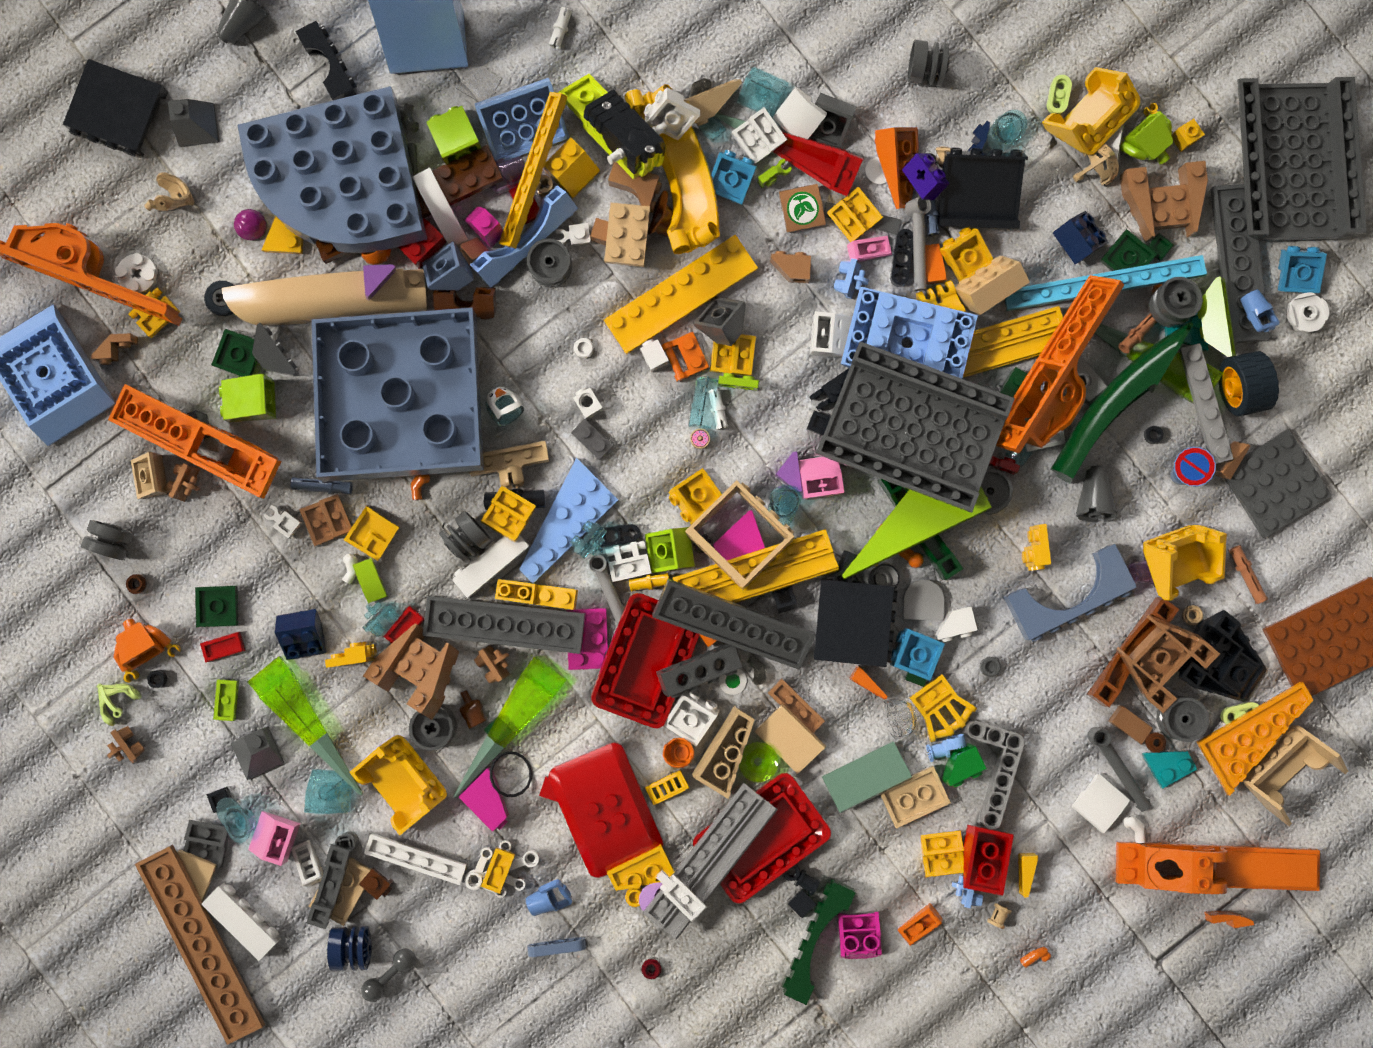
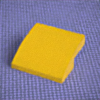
(855, 214)
(735, 358)
(508, 514)
(942, 854)

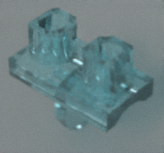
(591, 542)
(374, 625)

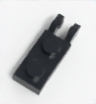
(831, 390)

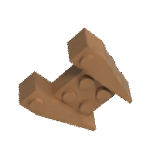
(1169, 205)
(1161, 657)
(417, 664)

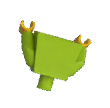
(1150, 137)

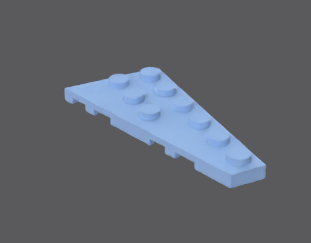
(578, 501)

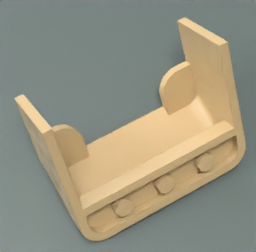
(1283, 761)

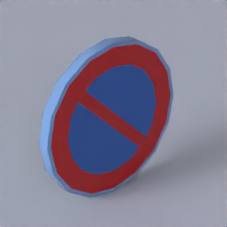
(1194, 466)

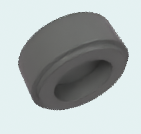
(990, 666)

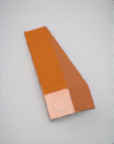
(895, 149)

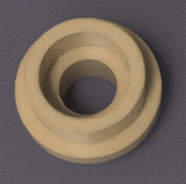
(1198, 615)

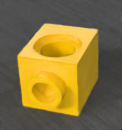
(1187, 135)

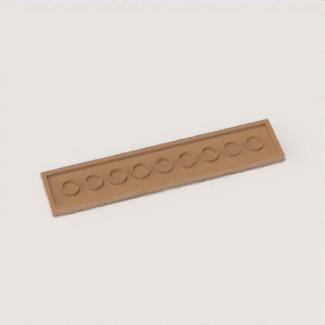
(200, 944)

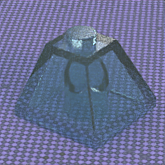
(327, 793)

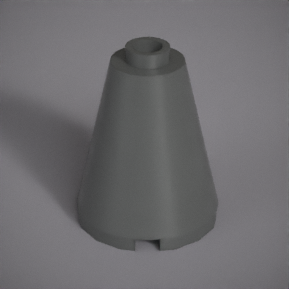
(240, 18)
(1096, 497)

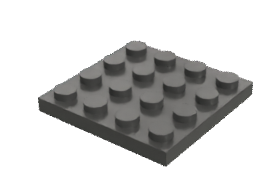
(1277, 484)

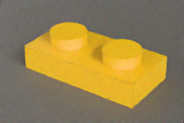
(498, 870)

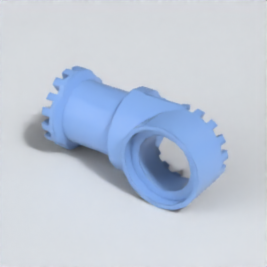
(943, 749)

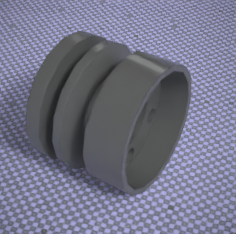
(928, 62)
(465, 537)

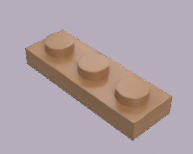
(784, 694)

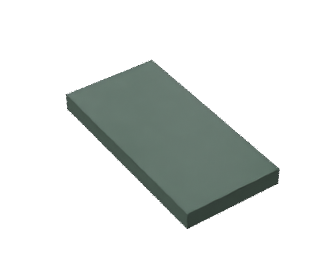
(866, 777)

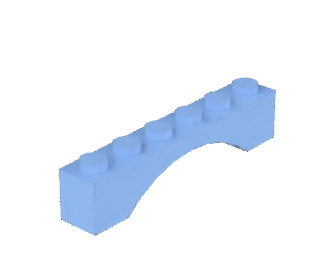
(554, 210)

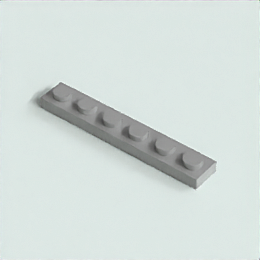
(1205, 403)

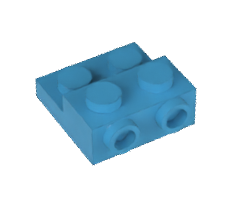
(732, 176)
(1301, 269)
(916, 653)

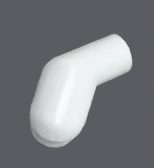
(349, 560)
(1137, 826)

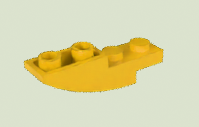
(536, 594)

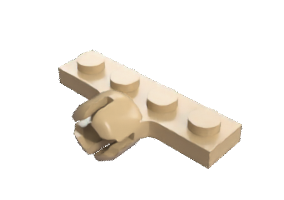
(512, 460)

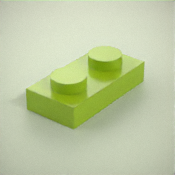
(746, 383)
(226, 700)

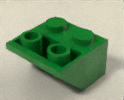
(963, 764)

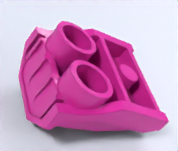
(859, 935)

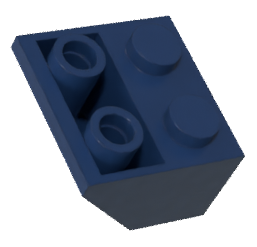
(1080, 237)
(300, 634)

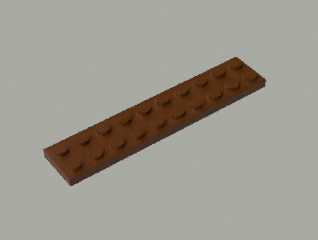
(457, 181)

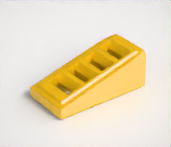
(684, 786)
(1026, 870)

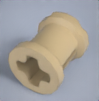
(544, 180)
(999, 916)

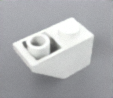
(955, 623)

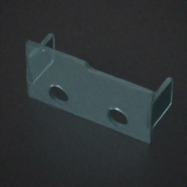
(699, 402)

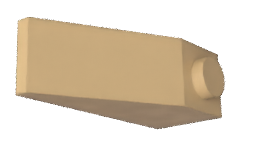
(712, 100)

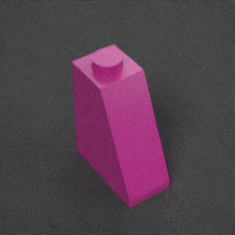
(484, 225)
(740, 538)
(486, 801)

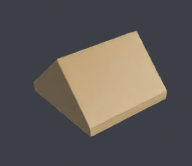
(149, 475)

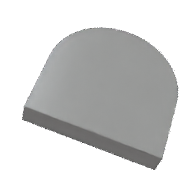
(923, 601)

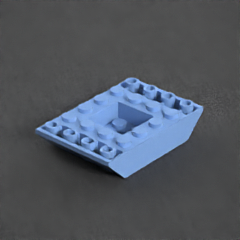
(938, 333)
(71, 389)

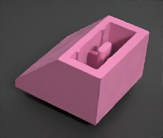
(820, 478)
(274, 838)

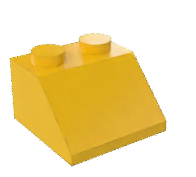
(571, 168)

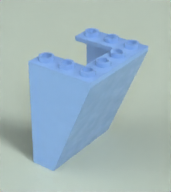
(421, 34)

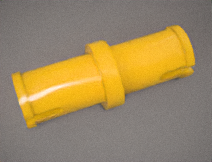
(648, 582)

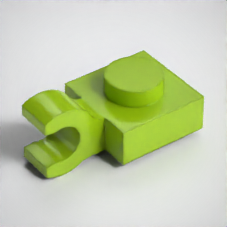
(769, 177)

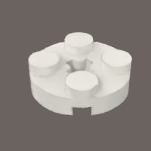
(126, 269)
(1313, 303)

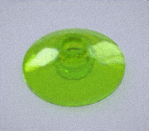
(766, 769)

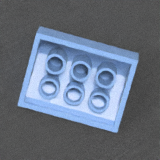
(514, 117)

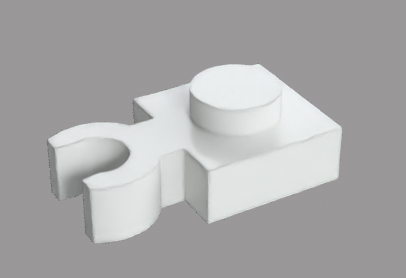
(577, 234)
(284, 523)

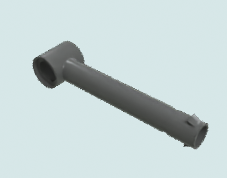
(1119, 767)

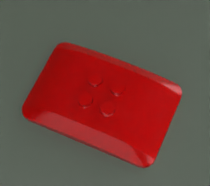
(637, 650)
(604, 808)
(781, 844)

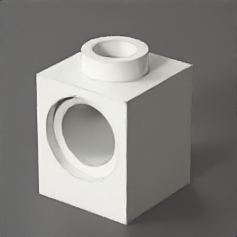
(654, 355)
(591, 411)

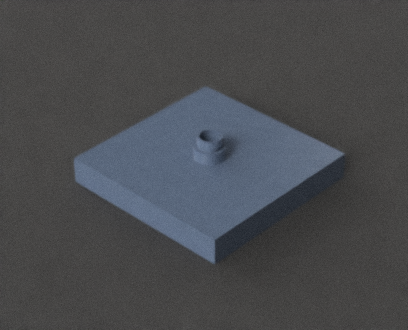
(397, 395)

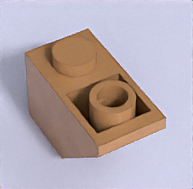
(792, 267)

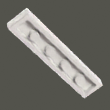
(415, 859)

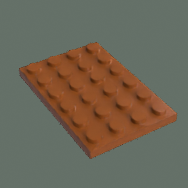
(1326, 638)

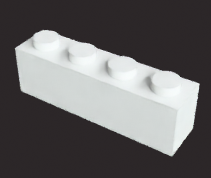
(489, 564)
(241, 921)

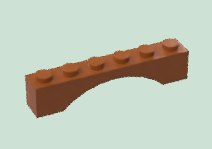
(1114, 675)

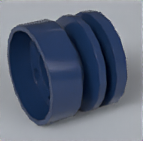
(349, 948)

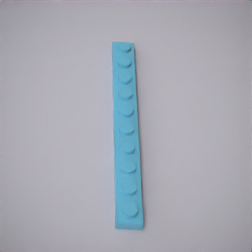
(1131, 278)

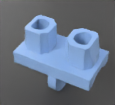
(854, 278)
(969, 897)

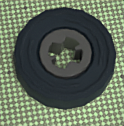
(212, 299)

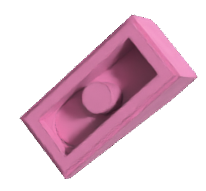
(869, 248)

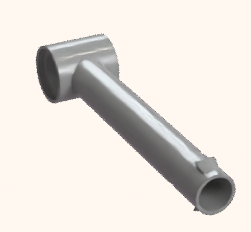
(916, 209)
(608, 587)

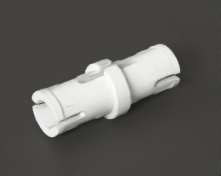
(560, 28)
(718, 409)

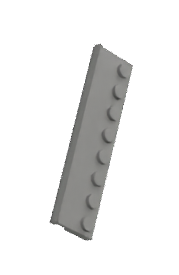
(714, 855)

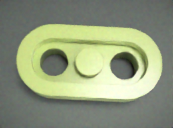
(1059, 96)
(1236, 710)

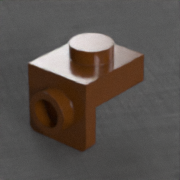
(376, 884)

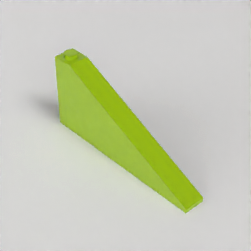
(909, 524)

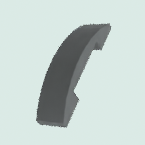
(329, 887)

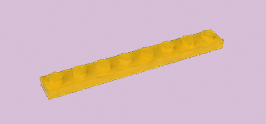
(533, 169)

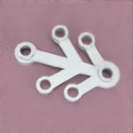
(478, 871)

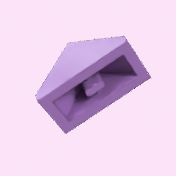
(375, 277)
(789, 472)

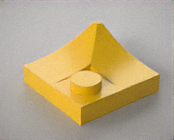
(371, 533)

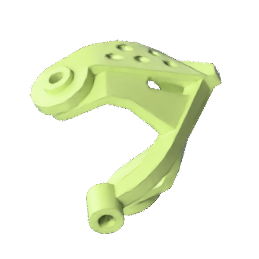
(106, 691)

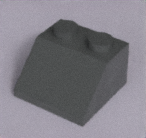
(836, 123)

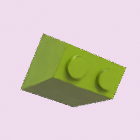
(453, 134)
(248, 398)

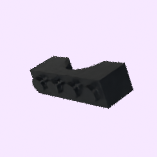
(316, 43)

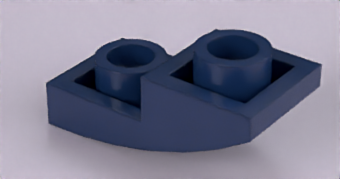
(980, 135)

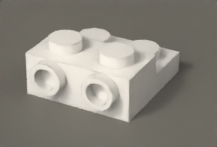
(673, 111)
(691, 716)

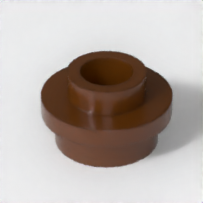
(130, 584)
(1150, 739)

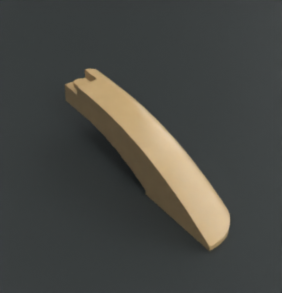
(324, 296)

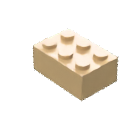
(991, 284)

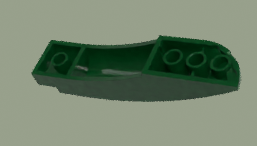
(1124, 390)

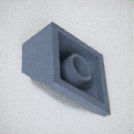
(447, 269)

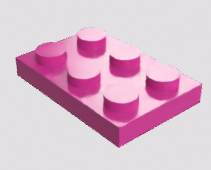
(594, 641)

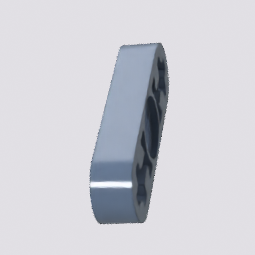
(556, 947)

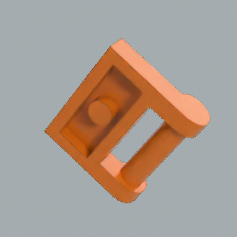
(691, 355)

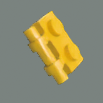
(148, 323)

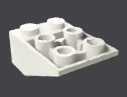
(829, 334)

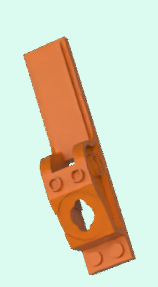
(75, 260)
(1059, 354)
(182, 435)
(1216, 867)

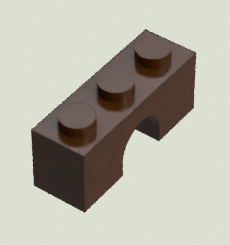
(483, 301)

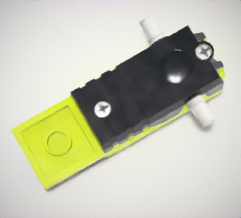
(616, 127)

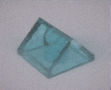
(761, 91)

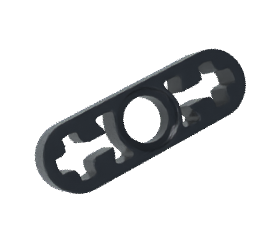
(905, 272)
(625, 529)

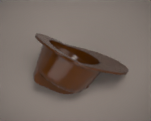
(661, 216)

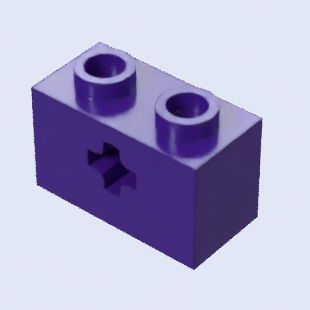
(925, 176)

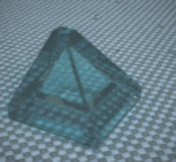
(712, 129)
(1021, 457)

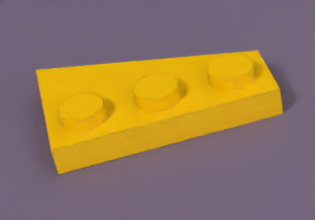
(282, 240)

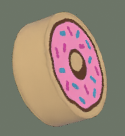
(700, 438)

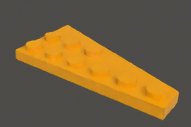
(1246, 740)

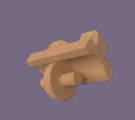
(184, 482)
(495, 662)
(131, 752)

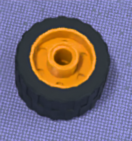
(1248, 383)

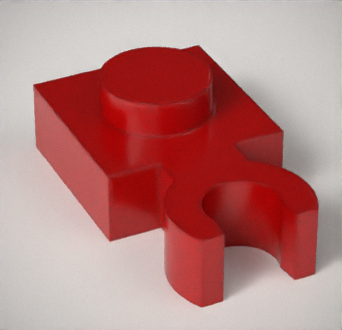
(1006, 464)

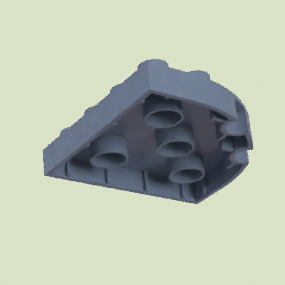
(338, 172)

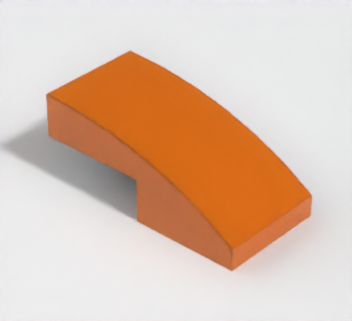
(1233, 919)

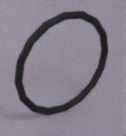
(491, 774)

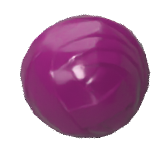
(250, 224)

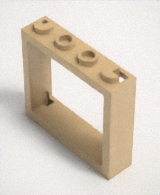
(758, 504)

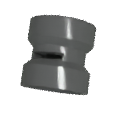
(349, 839)

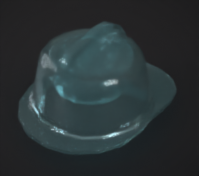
(1007, 130)
(784, 502)
(236, 820)

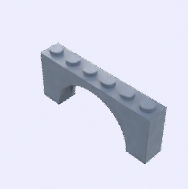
(1111, 581)

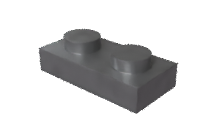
(592, 439)

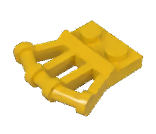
(932, 698)

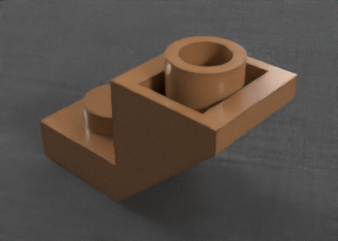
(108, 350)

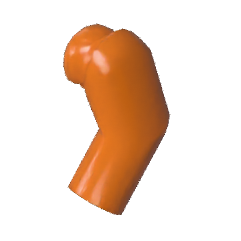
(1034, 955)

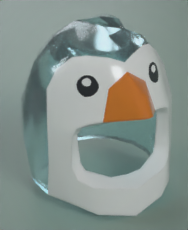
(503, 406)

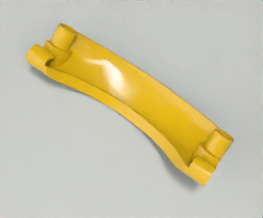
(692, 188)

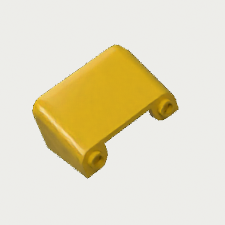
(1099, 114)
(1185, 557)
(402, 781)

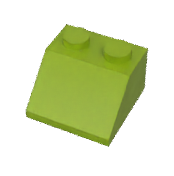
(669, 550)

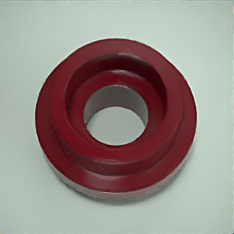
(651, 975)

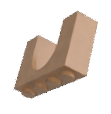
(642, 187)

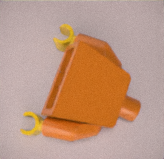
(139, 645)

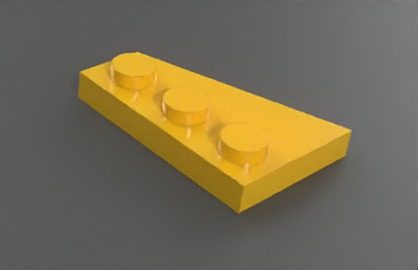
(641, 870)

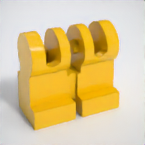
(948, 299)

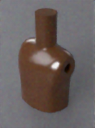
(472, 710)

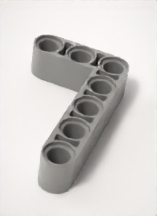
(998, 770)

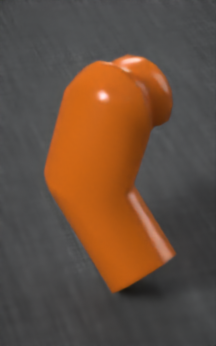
(416, 485)

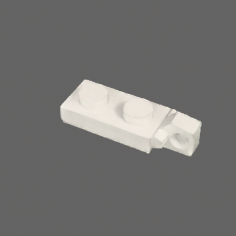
(681, 896)

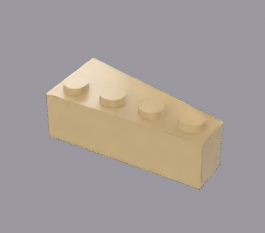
(721, 760)

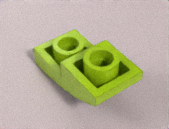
(369, 580)

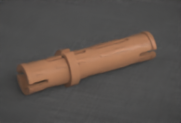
(1137, 335)
(1248, 574)

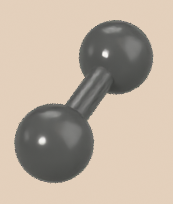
(373, 988)

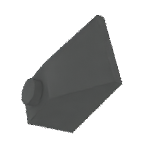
(193, 122)
(722, 320)
(257, 752)

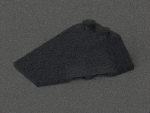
(1234, 670)

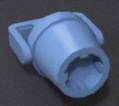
(1257, 307)
(545, 900)

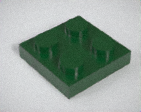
(1127, 253)
(235, 354)
(216, 606)

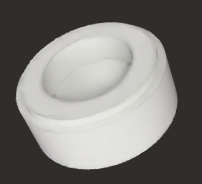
(583, 348)

